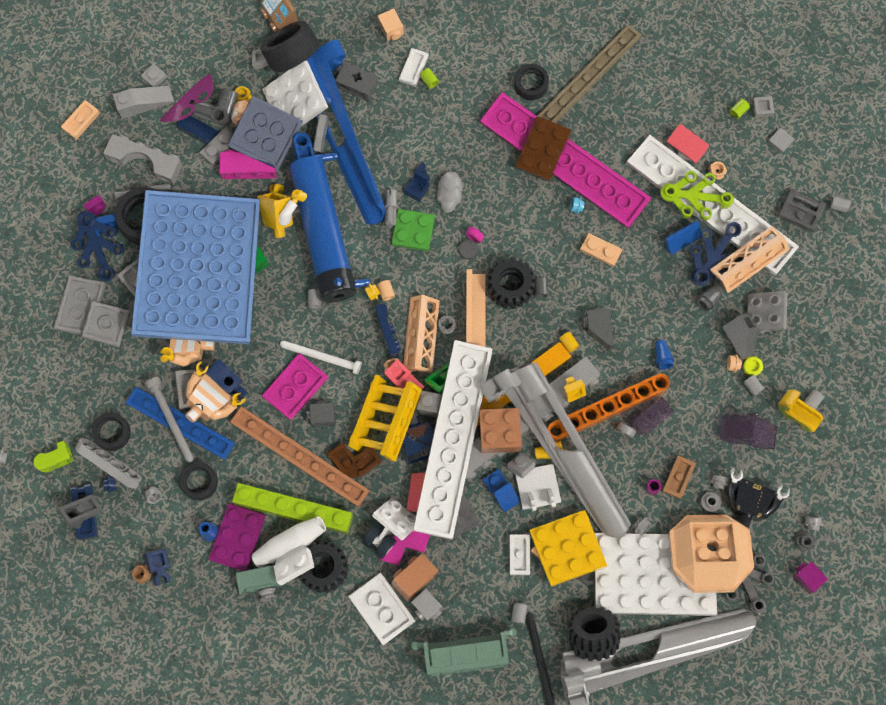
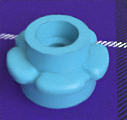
(576, 205)

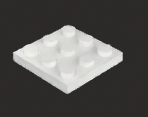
(297, 93)

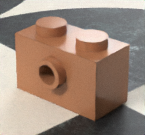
(414, 577)

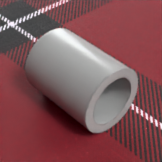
(840, 204)
(314, 299)
(753, 385)
(814, 399)
(519, 613)

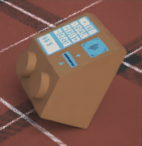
(279, 13)

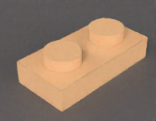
(80, 120)
(601, 250)

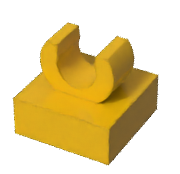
(574, 390)

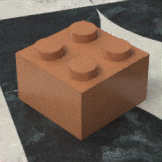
(500, 430)

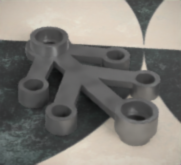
(750, 588)

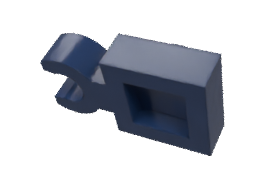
(157, 563)

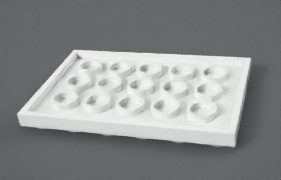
(642, 579)

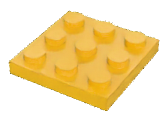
(568, 548)

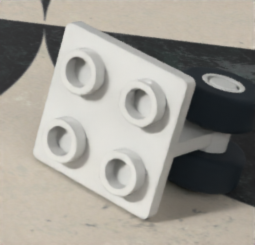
(396, 520)

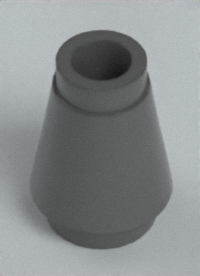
(709, 298)

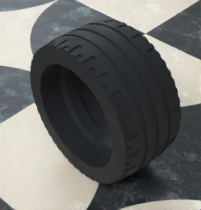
(289, 46)
(124, 207)

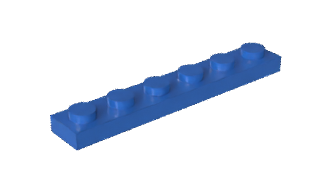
(194, 431)

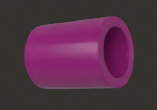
(657, 483)

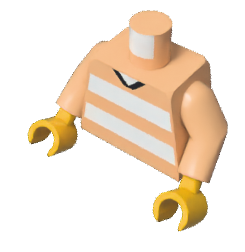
(185, 351)
(207, 398)

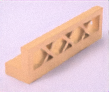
(753, 260)
(475, 309)
(417, 333)

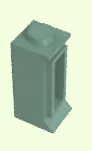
(256, 580)

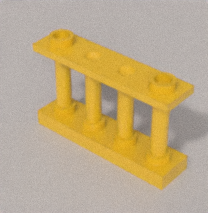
(400, 422)

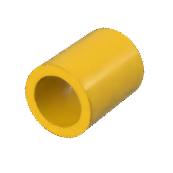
(569, 342)

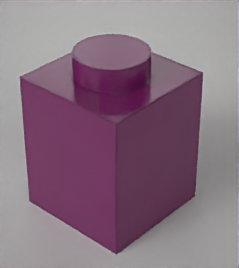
(810, 577)

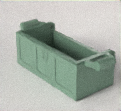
(466, 654)

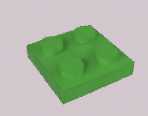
(413, 230)

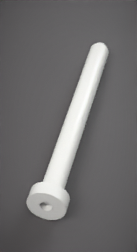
(322, 356)

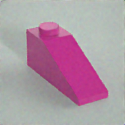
(240, 166)

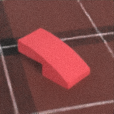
(399, 375)

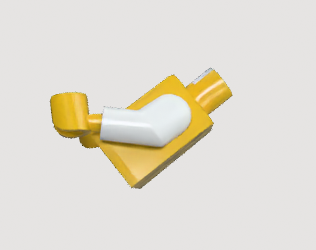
(278, 208)

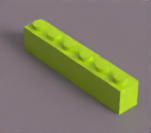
(291, 508)

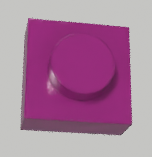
(95, 205)

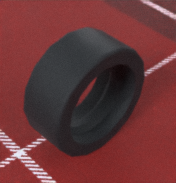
(526, 94)
(100, 421)
(186, 473)

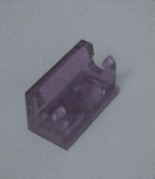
(651, 416)

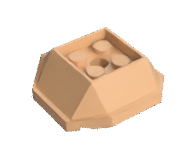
(705, 569)

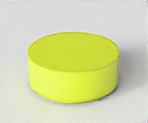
(752, 366)

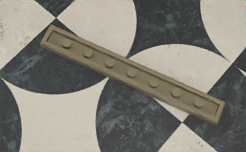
(590, 75)

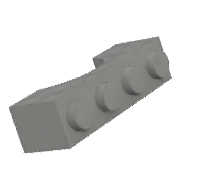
(122, 150)

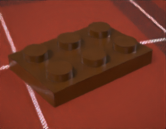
(543, 148)

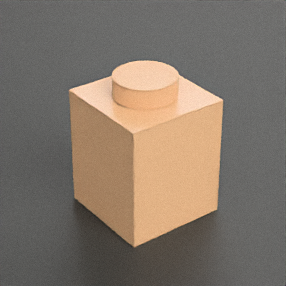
(390, 25)

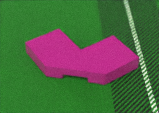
(415, 541)

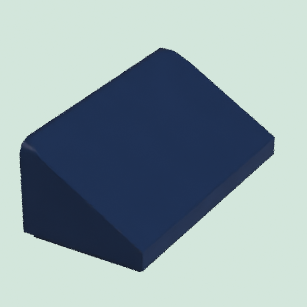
(197, 129)

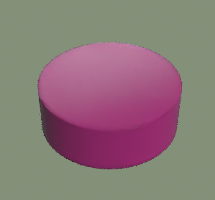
(474, 235)

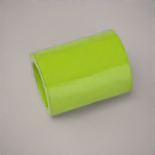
(429, 78)
(739, 108)

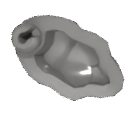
(449, 191)

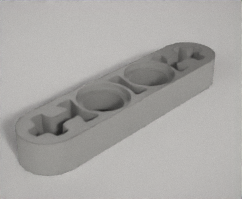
(108, 463)

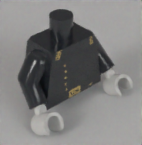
(752, 500)

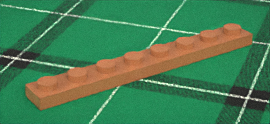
(300, 457)

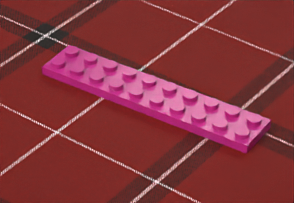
(575, 167)

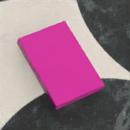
(295, 386)

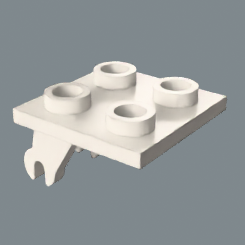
(539, 488)

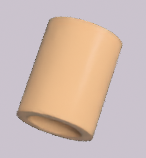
(386, 290)

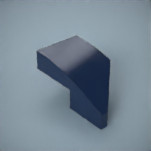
(419, 184)

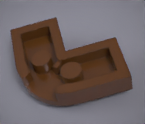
(354, 466)

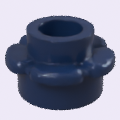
(109, 484)

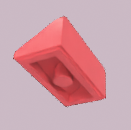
(688, 143)
(415, 491)

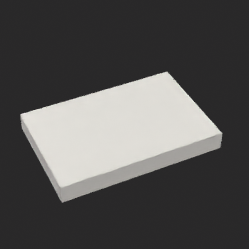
(381, 608)

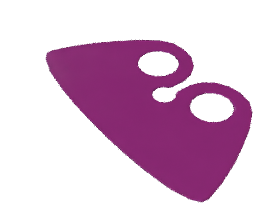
(201, 86)

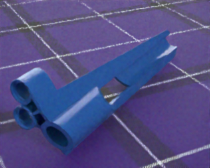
(350, 156)

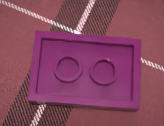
(237, 537)

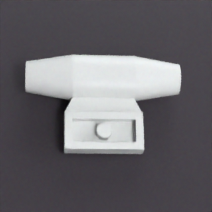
(290, 550)

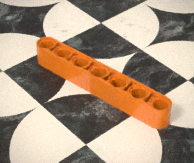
(616, 403)

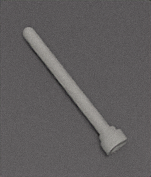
(154, 385)

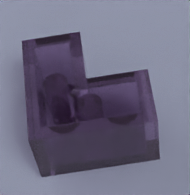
(748, 430)

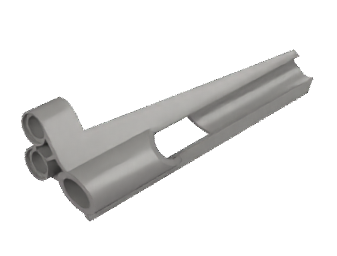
(533, 394)
(676, 645)

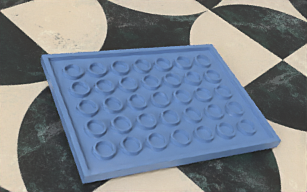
(196, 267)

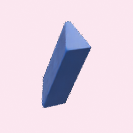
(683, 237)

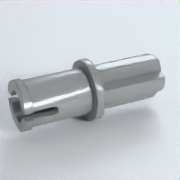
(390, 207)

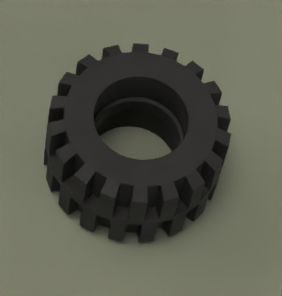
(507, 297)
(336, 577)
(594, 645)

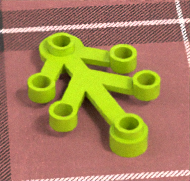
(694, 195)

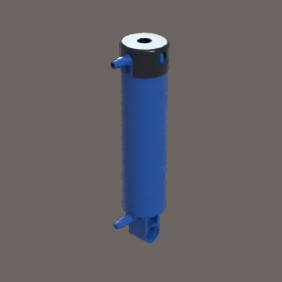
(321, 224)

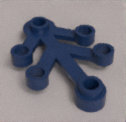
(95, 242)
(713, 256)

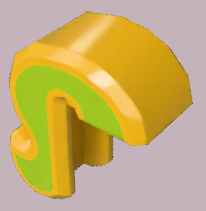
(799, 411)

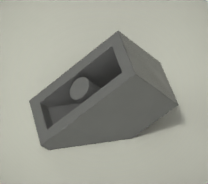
(599, 326)

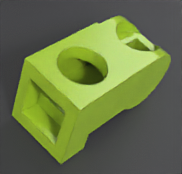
(54, 459)

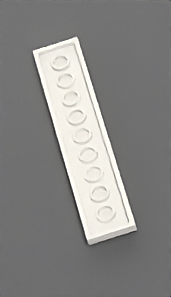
(663, 166)
(452, 440)

